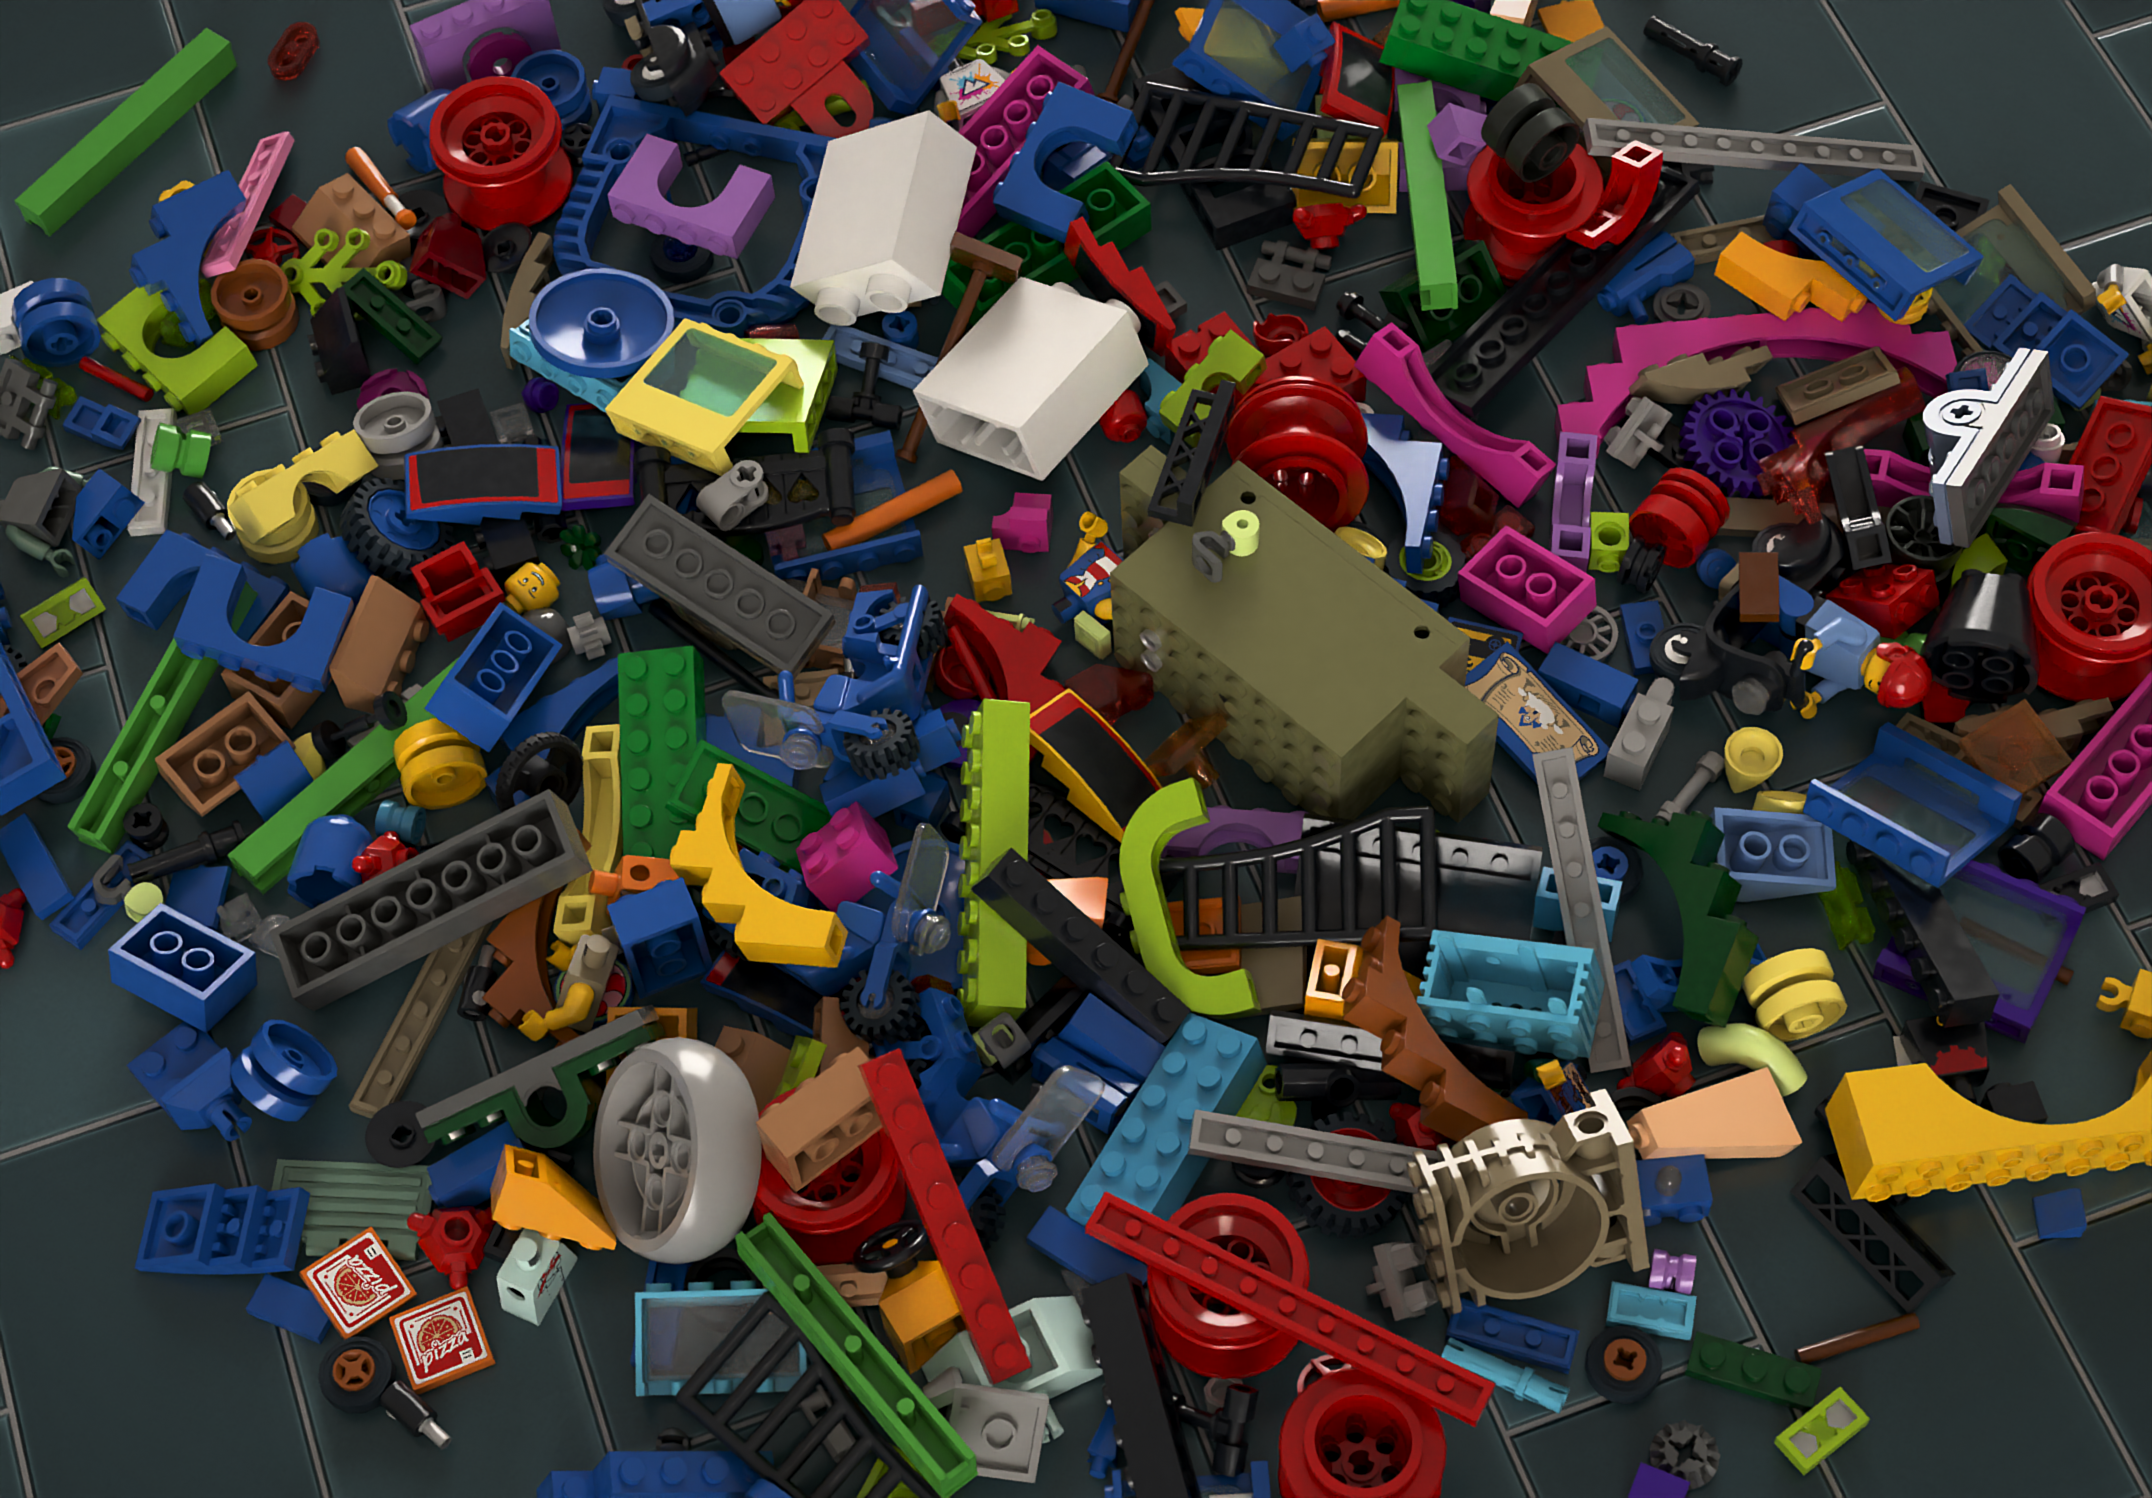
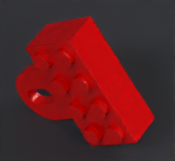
(801, 67)

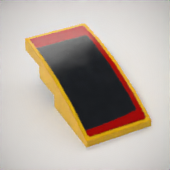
(1092, 761)

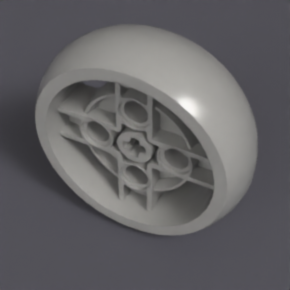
(677, 1150)

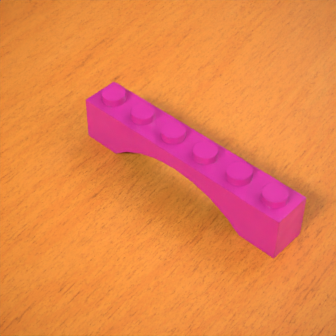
(1398, 369)
(2045, 486)

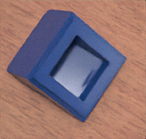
(2060, 1214)

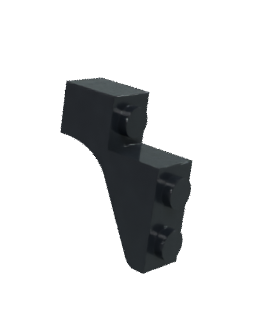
(1857, 507)

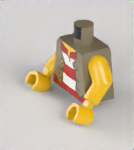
(585, 984)

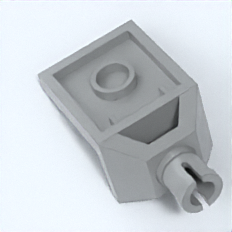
(995, 1423)

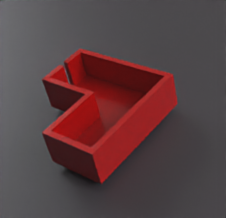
(1312, 356)

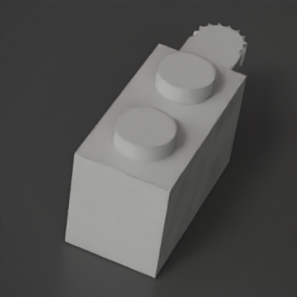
(1641, 735)

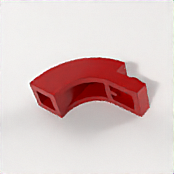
(1625, 198)

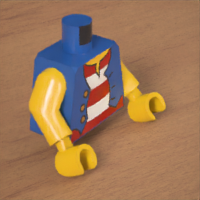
(1087, 577)

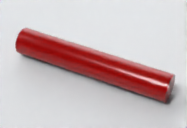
(116, 379)
(970, 663)

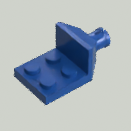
(192, 1081)

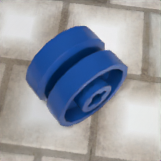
(563, 82)
(56, 322)
(283, 1070)

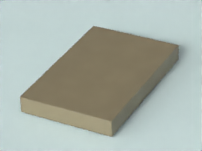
(1837, 385)
(1280, 971)

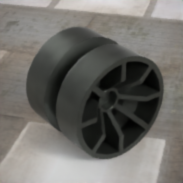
(1530, 133)
(1916, 539)

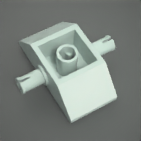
(1054, 1342)

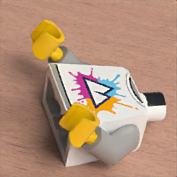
(966, 90)
(2126, 304)

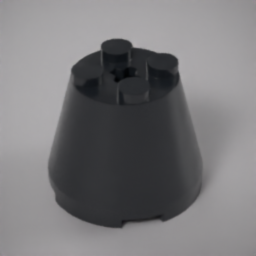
(1984, 639)

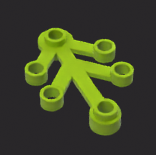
(992, 38)
(334, 273)

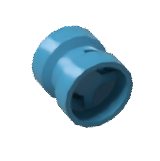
(406, 822)

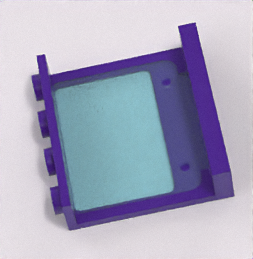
(2016, 934)

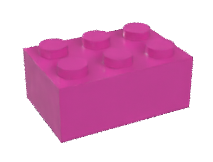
(1527, 589)

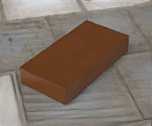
(1758, 587)

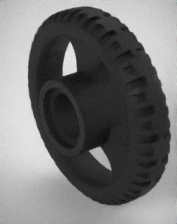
(535, 775)

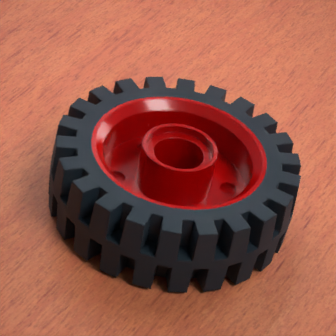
(1344, 1205)

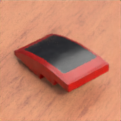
(1355, 81)
(1109, 278)

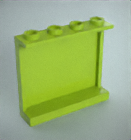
(792, 408)

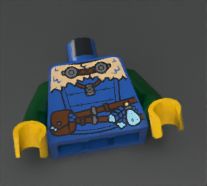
(1552, 1090)

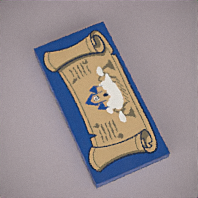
(1532, 713)

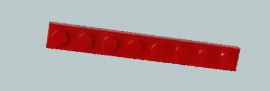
(944, 1216)

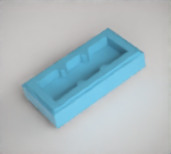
(1651, 1310)

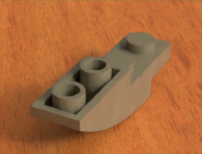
(1689, 379)
(2065, 724)

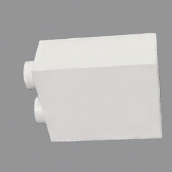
(883, 218)
(1032, 376)

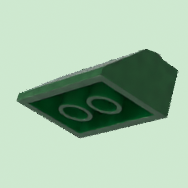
(1478, 290)

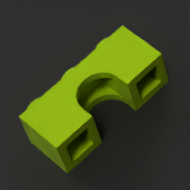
(1227, 359)

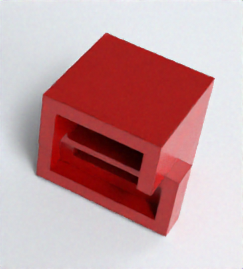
(456, 591)

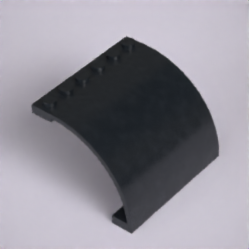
(1481, 890)

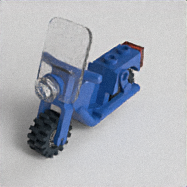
(858, 718)
(884, 997)
(985, 1132)

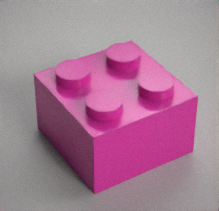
(844, 856)

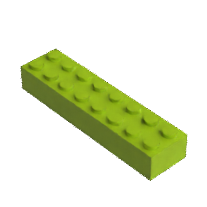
(995, 821)

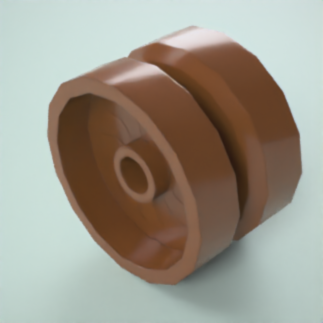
(256, 304)

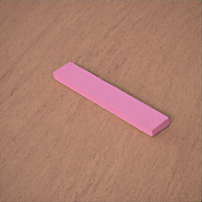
(256, 186)

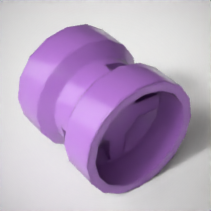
(1672, 1272)

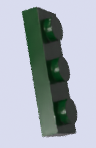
(391, 316)
(1753, 1372)

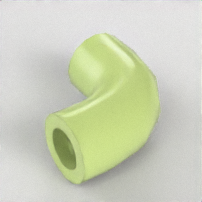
(1754, 1049)

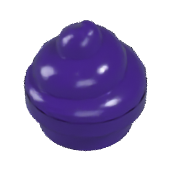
(540, 395)

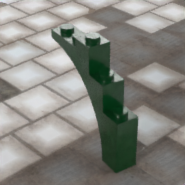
(1714, 940)

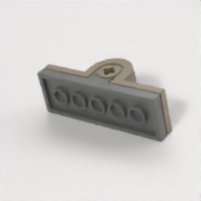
(719, 589)

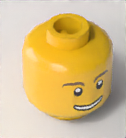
(531, 588)

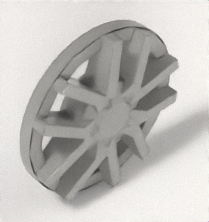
(1588, 634)

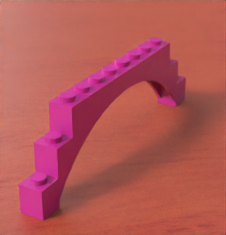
(1803, 335)

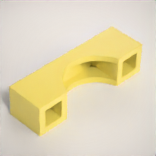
(270, 505)

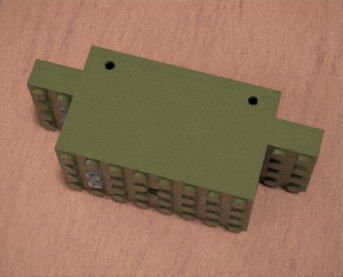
(1303, 650)

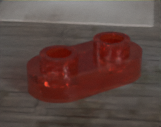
(290, 54)

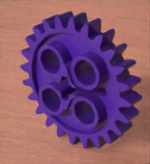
(1729, 437)

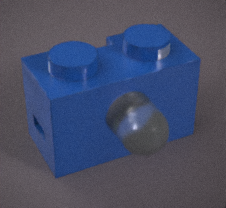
(1674, 1188)

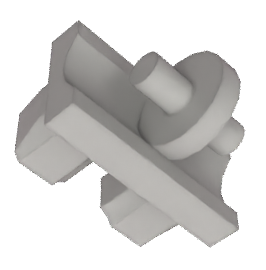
(1639, 432)
(1397, 1281)

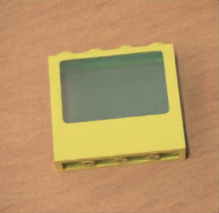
(699, 393)

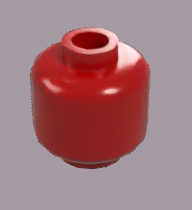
(1124, 418)

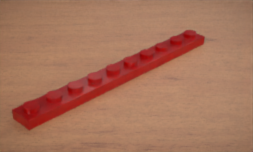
(1291, 1309)

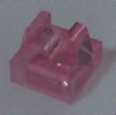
(786, 542)

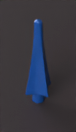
(1103, 1447)

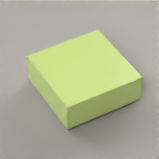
(1092, 635)

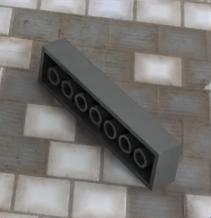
(430, 900)

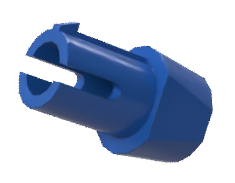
(616, 592)

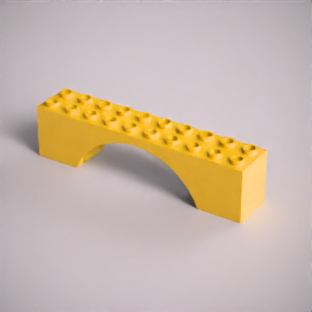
(1915, 1135)

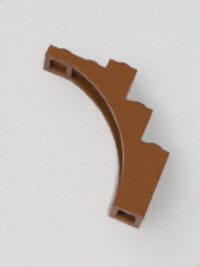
(522, 949)
(1412, 1052)

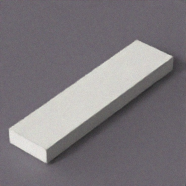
(150, 484)

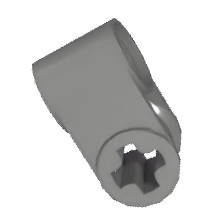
(732, 499)

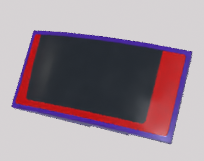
(595, 461)

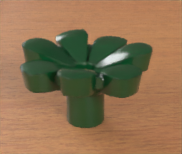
(581, 547)

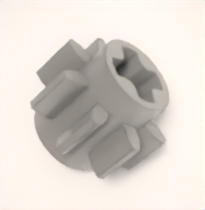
(589, 635)

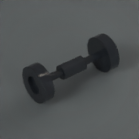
(330, 740)

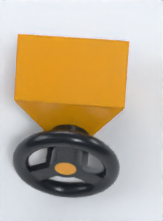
(916, 1300)

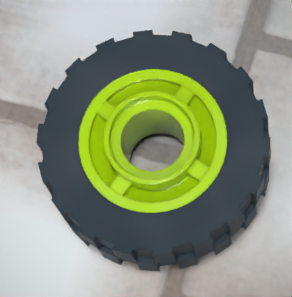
(1439, 575)

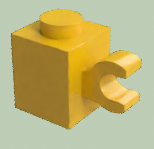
(987, 570)
(2135, 1000)

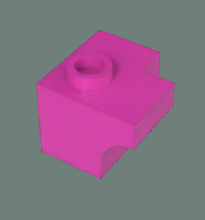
(1026, 524)

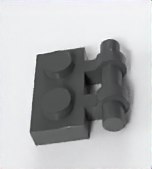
(1285, 282)
(16, 393)

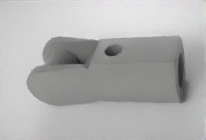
(841, 1438)

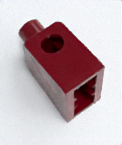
(450, 256)

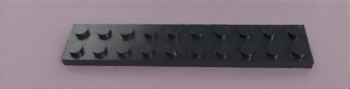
(1545, 303)

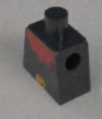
(1952, 1053)

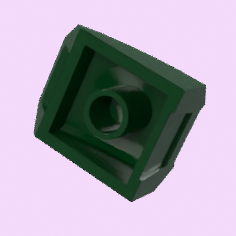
(2025, 533)

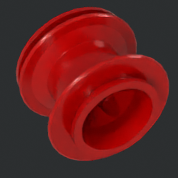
(500, 153)
(1526, 228)
(1306, 444)
(2103, 589)
(835, 1227)
(1230, 1341)
(1382, 1414)

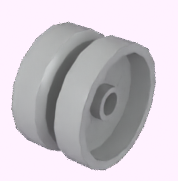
(394, 427)

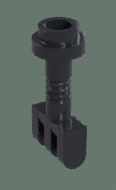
(1351, 306)

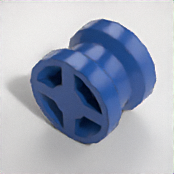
(893, 325)

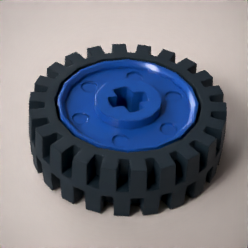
(384, 537)

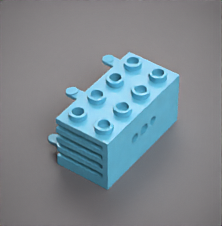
(1482, 978)

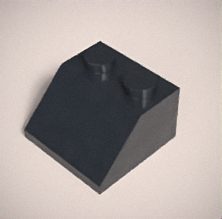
(338, 345)

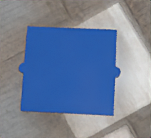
(274, 780)
(199, 893)

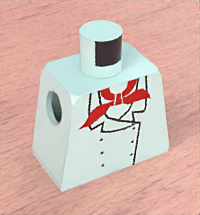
(536, 1270)

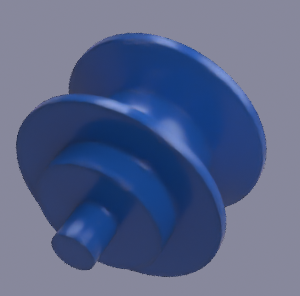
(1714, 566)

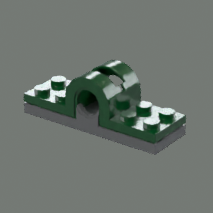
(520, 1090)

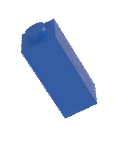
(1589, 684)
(1111, 1039)
(468, 1173)

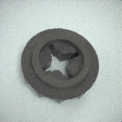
(1668, 298)
(1704, 1450)

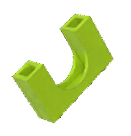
(188, 381)

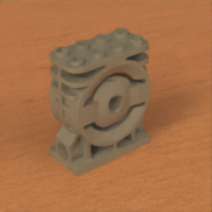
(1510, 1189)

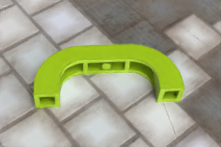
(1144, 839)

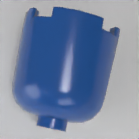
(412, 129)
(332, 567)
(325, 858)

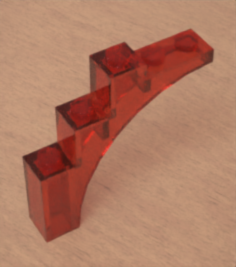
(1801, 469)

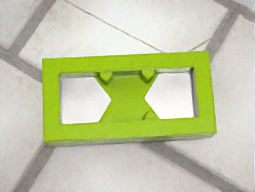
(63, 612)
(1821, 1430)

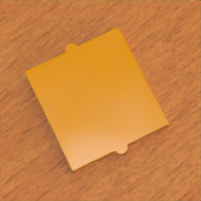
(1571, 19)

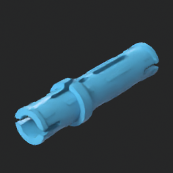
(1507, 1376)

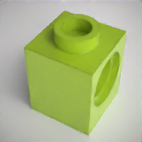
(1608, 529)

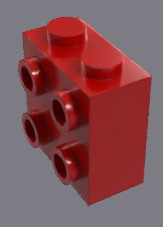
(1888, 596)

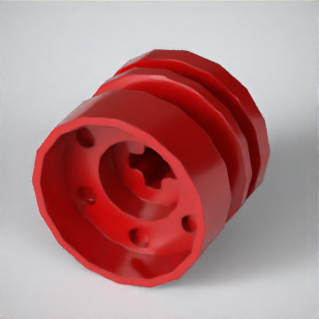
(1682, 514)

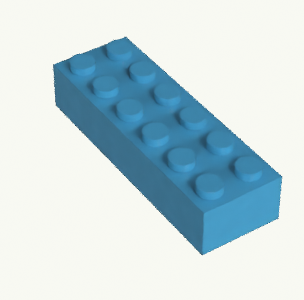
(1147, 1153)

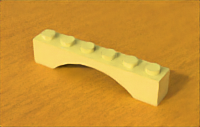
(577, 909)

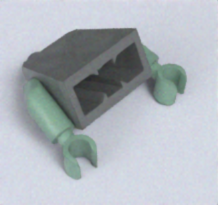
(39, 513)

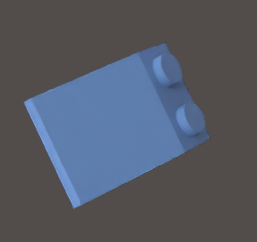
(1775, 853)

